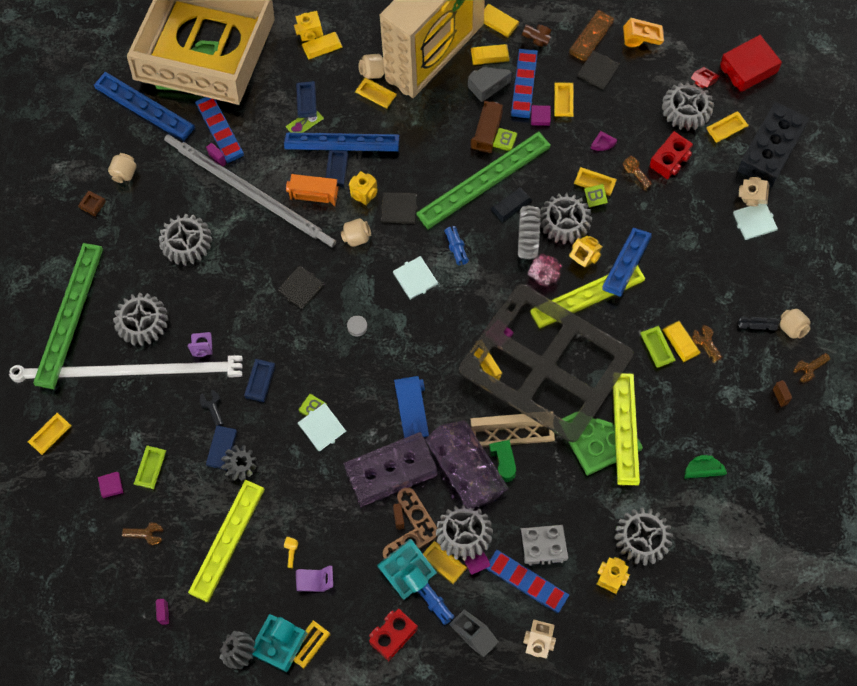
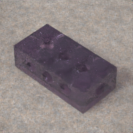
(394, 456)
(472, 463)

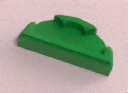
(704, 466)

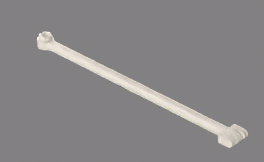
(146, 369)

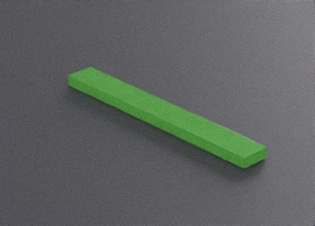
(483, 180)
(68, 316)

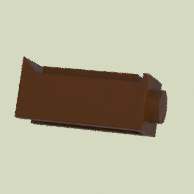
(487, 127)

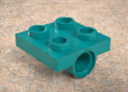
(407, 569)
(278, 642)

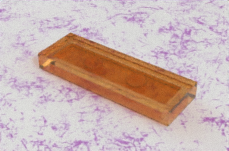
(591, 35)

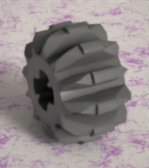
(233, 457)
(237, 650)

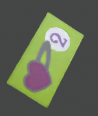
(301, 125)

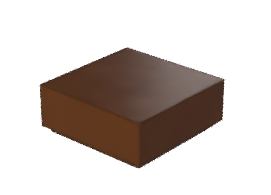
(92, 203)
(782, 393)
(398, 516)

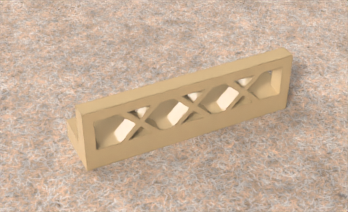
(506, 423)

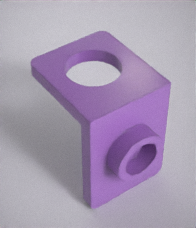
(201, 349)
(314, 579)

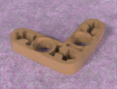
(417, 533)

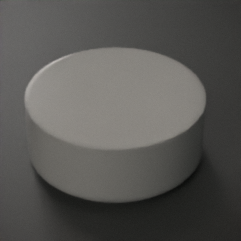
(357, 326)

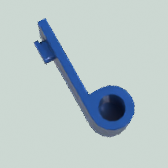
(411, 405)

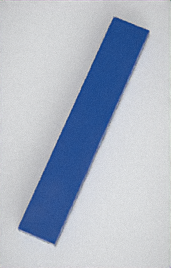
(144, 106)
(341, 141)

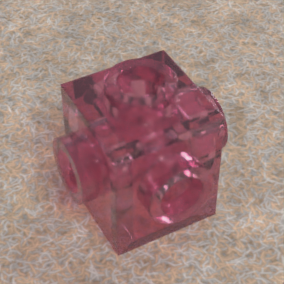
(545, 270)

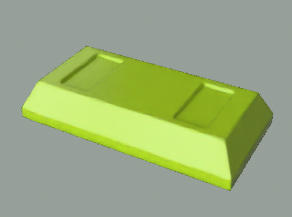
(657, 346)
(150, 467)

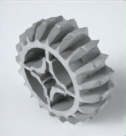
(687, 113)
(568, 227)
(529, 232)
(170, 241)
(126, 316)
(659, 529)
(464, 542)

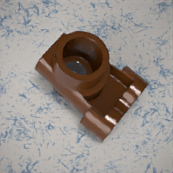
(539, 35)

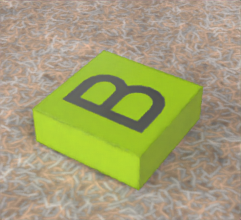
(505, 139)
(596, 195)
(310, 404)

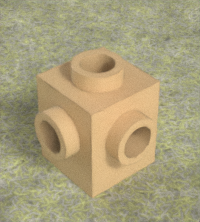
(753, 198)
(539, 639)

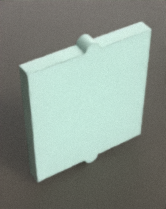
(755, 221)
(415, 277)
(321, 427)

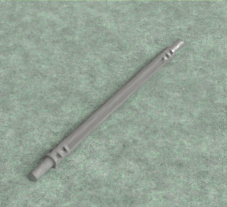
(250, 190)

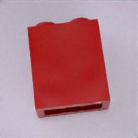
(750, 63)

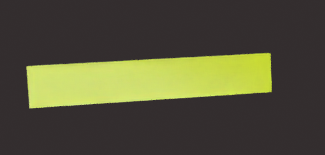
(583, 297)
(626, 431)
(226, 541)

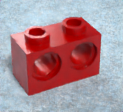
(668, 154)
(397, 637)

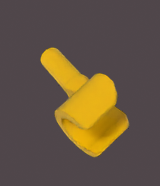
(291, 544)

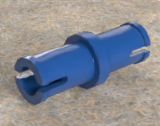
(456, 245)
(436, 604)

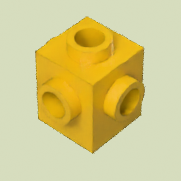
(308, 26)
(363, 187)
(586, 251)
(610, 581)

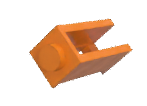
(312, 188)

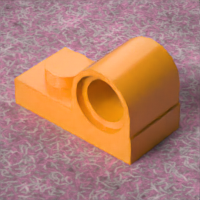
(638, 31)

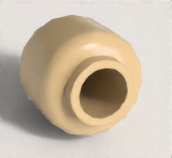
(371, 66)
(122, 168)
(356, 232)
(795, 323)

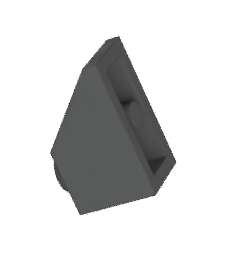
(488, 81)
(474, 633)

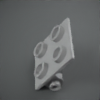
(544, 544)

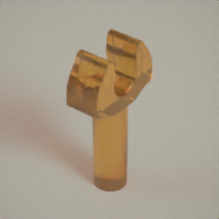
(632, 165)
(707, 342)
(809, 367)
(144, 533)

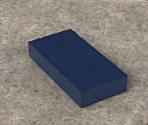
(306, 99)
(337, 166)
(259, 380)
(222, 441)

